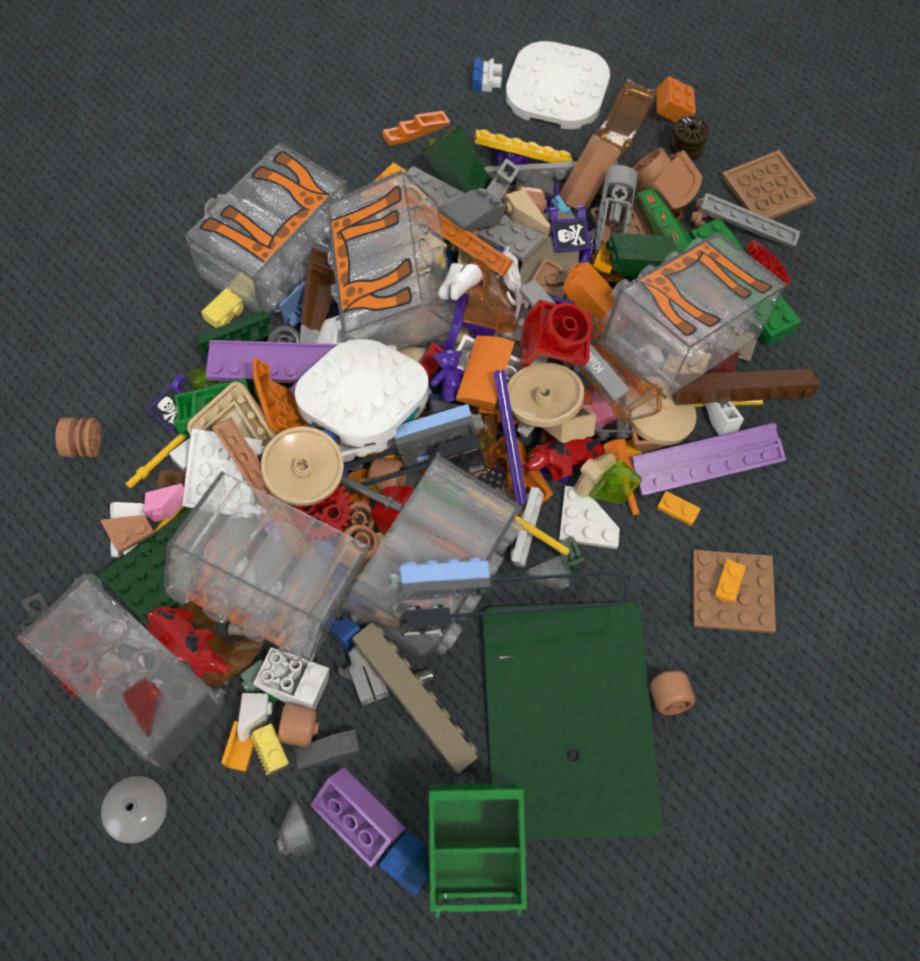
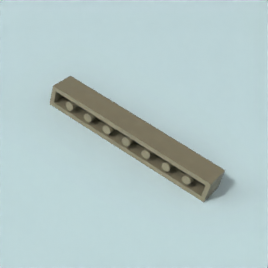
(414, 698)

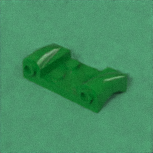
(192, 402)

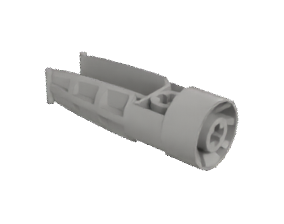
(621, 183)

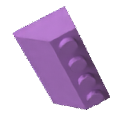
(357, 816)

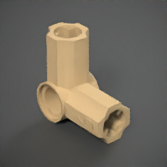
(592, 472)

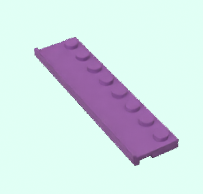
(286, 360)
(708, 458)

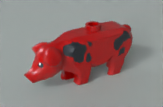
(562, 457)
(185, 642)

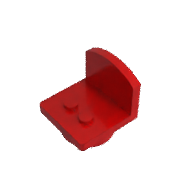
(556, 332)

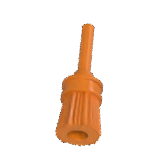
(619, 450)

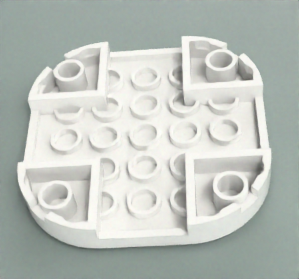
(557, 84)
(362, 391)

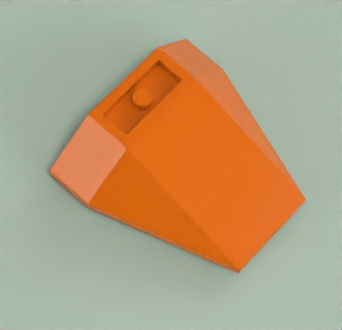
(275, 400)

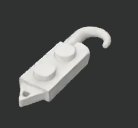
(512, 278)

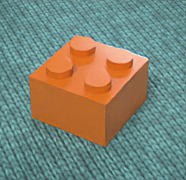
(675, 99)

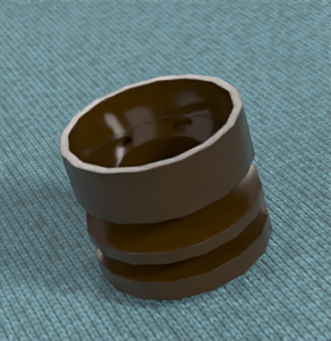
(690, 135)

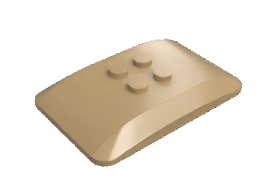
(240, 405)

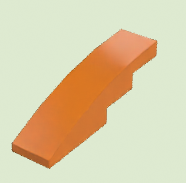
(416, 128)

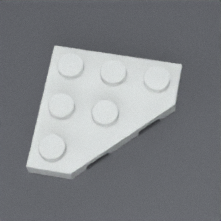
(586, 521)

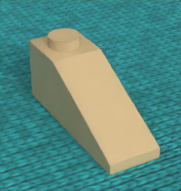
(524, 211)

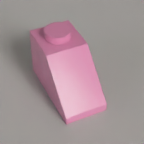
(163, 502)

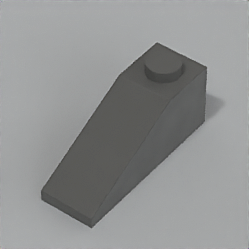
(328, 749)

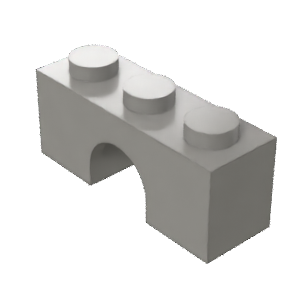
(503, 179)

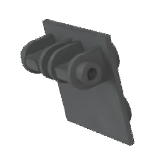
(620, 431)

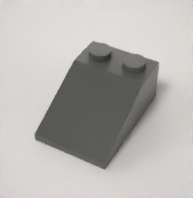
(475, 210)

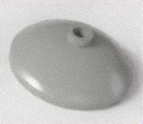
(143, 819)

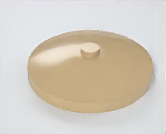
(545, 394)
(669, 425)
(302, 466)

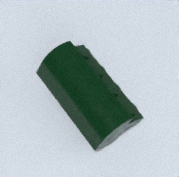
(250, 328)

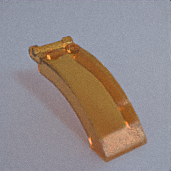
(626, 117)

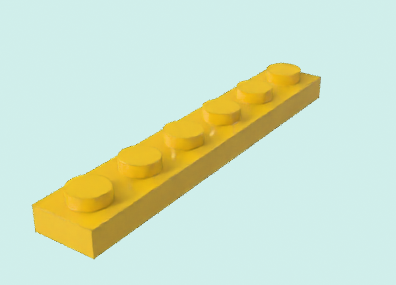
(522, 148)

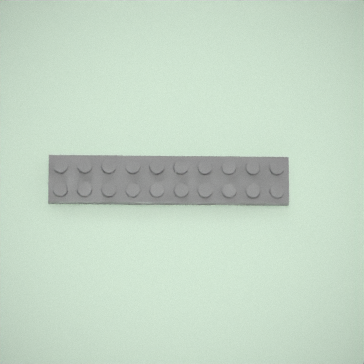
(519, 238)

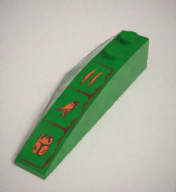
(662, 219)

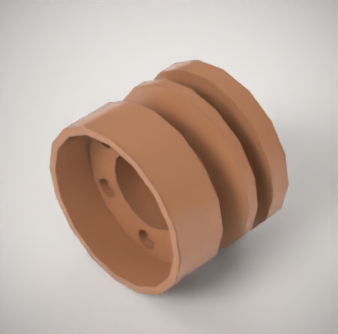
(78, 437)

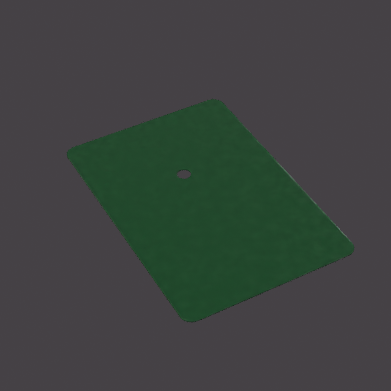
(581, 687)

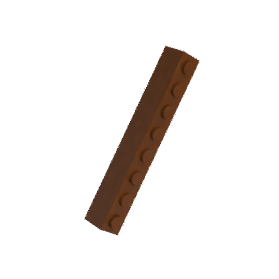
(748, 386)

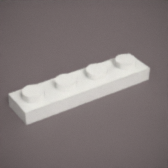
(524, 538)

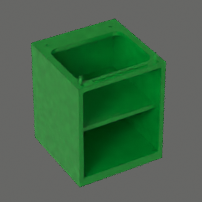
(477, 846)

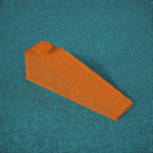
(531, 479)

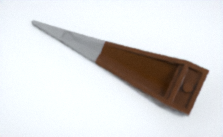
(317, 295)

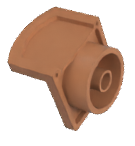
(671, 176)

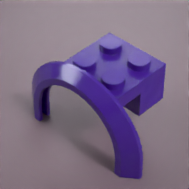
(457, 323)

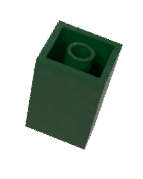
(457, 160)
(634, 252)

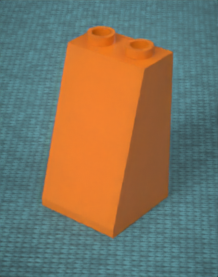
(589, 290)

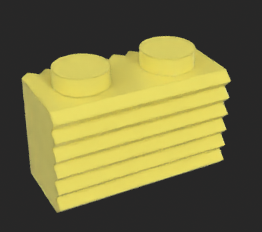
(223, 309)
(269, 749)

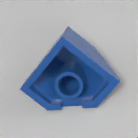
(407, 863)

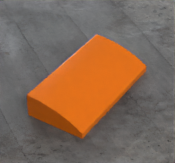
(478, 379)

